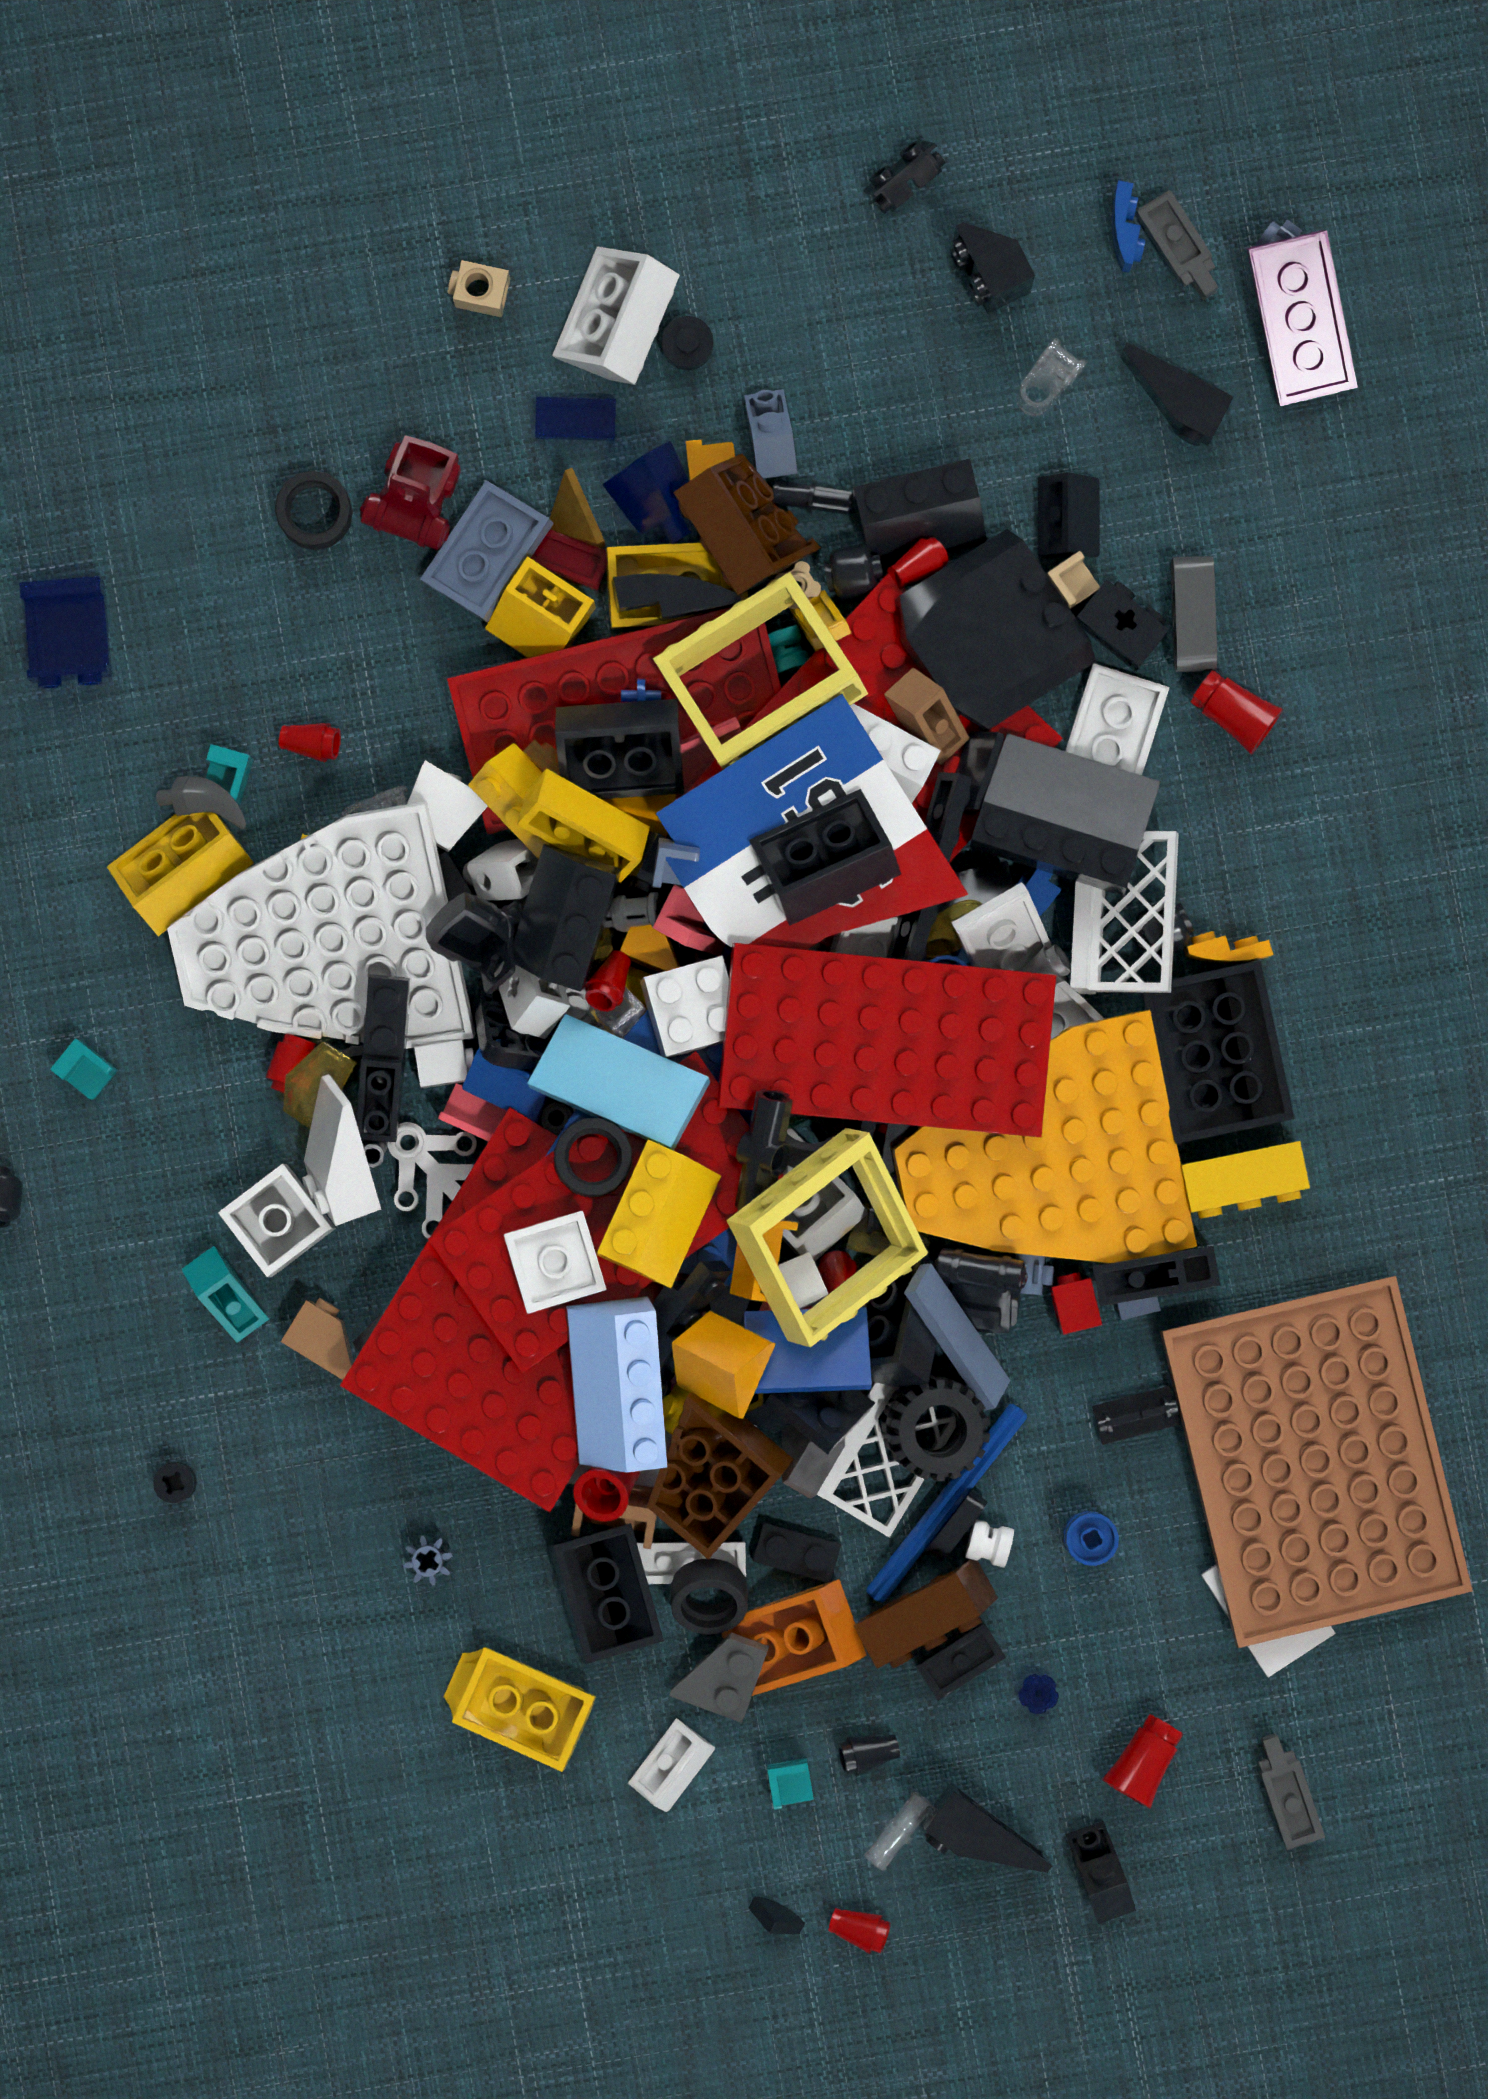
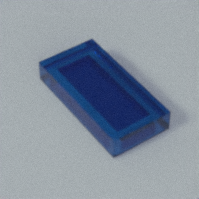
(575, 418)

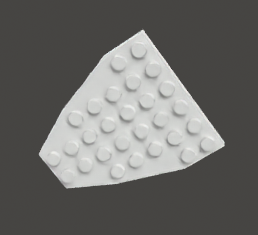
(311, 924)

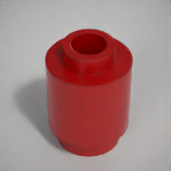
(285, 1058)

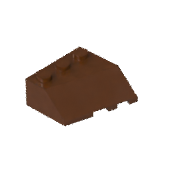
(742, 524)
(714, 1474)

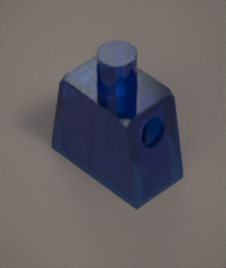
(647, 492)

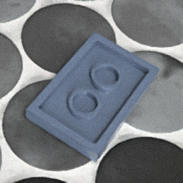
(486, 550)

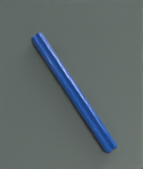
(944, 1506)

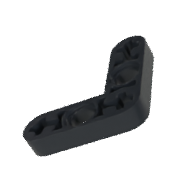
(514, 1048)

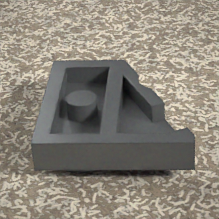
(724, 1678)

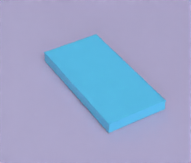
(618, 1082)

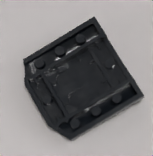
(993, 631)

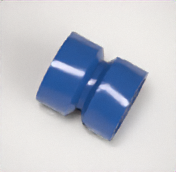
(1090, 1538)

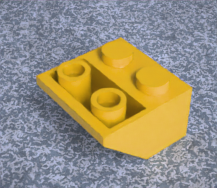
(539, 611)

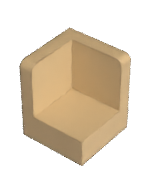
(1073, 580)

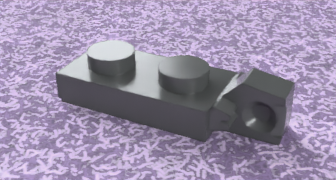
(1179, 243)
(1289, 1795)

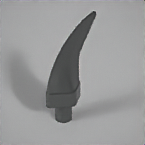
(198, 796)

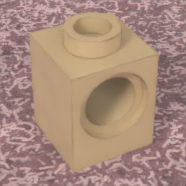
(492, 301)

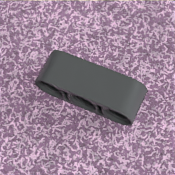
(1194, 613)

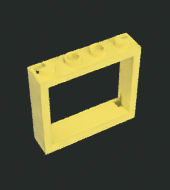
(731, 626)
(795, 1188)

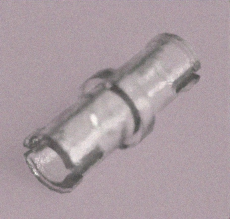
(899, 1831)

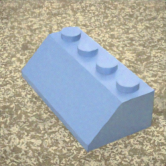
(617, 1385)

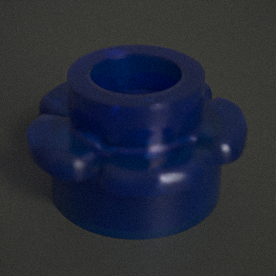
(1047, 1700)

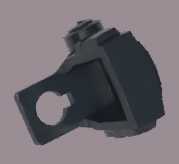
(477, 935)
(984, 1286)

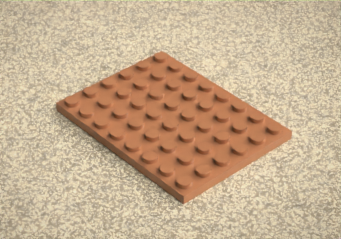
(1316, 1461)

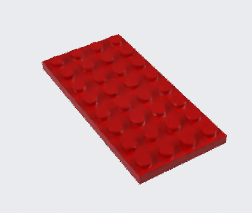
(521, 697)
(888, 1039)
(476, 1246)

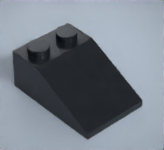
(975, 1833)

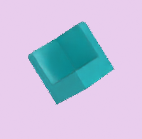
(229, 770)
(84, 1069)
(789, 1782)

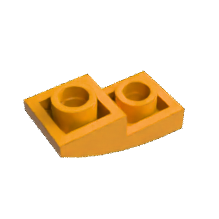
(1216, 950)

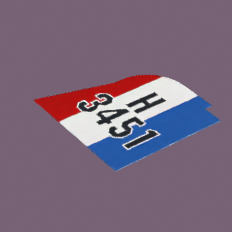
(778, 782)

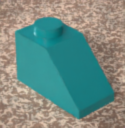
(224, 1294)

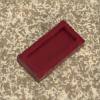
(572, 559)

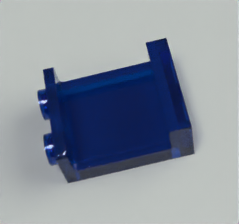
(67, 631)

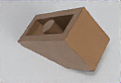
(927, 713)
(321, 1337)

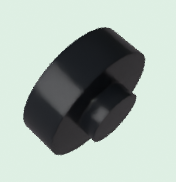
(687, 343)

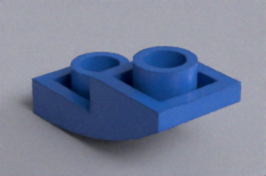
(1125, 235)

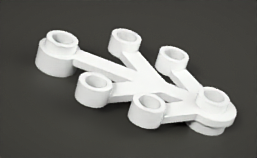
(439, 1176)

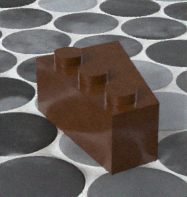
(926, 1615)

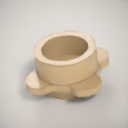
(808, 585)

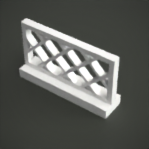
(1090, 921)
(856, 1438)

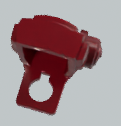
(413, 494)

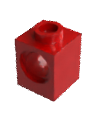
(1075, 1303)

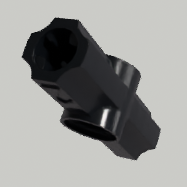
(763, 1146)

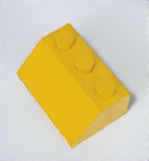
(178, 867)
(658, 1214)

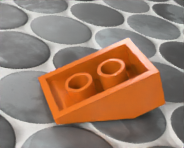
(804, 1634)

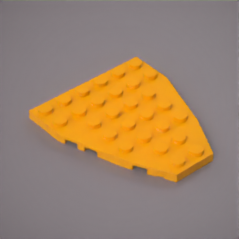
(1096, 1182)

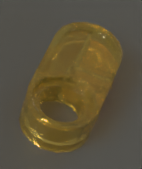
(944, 929)

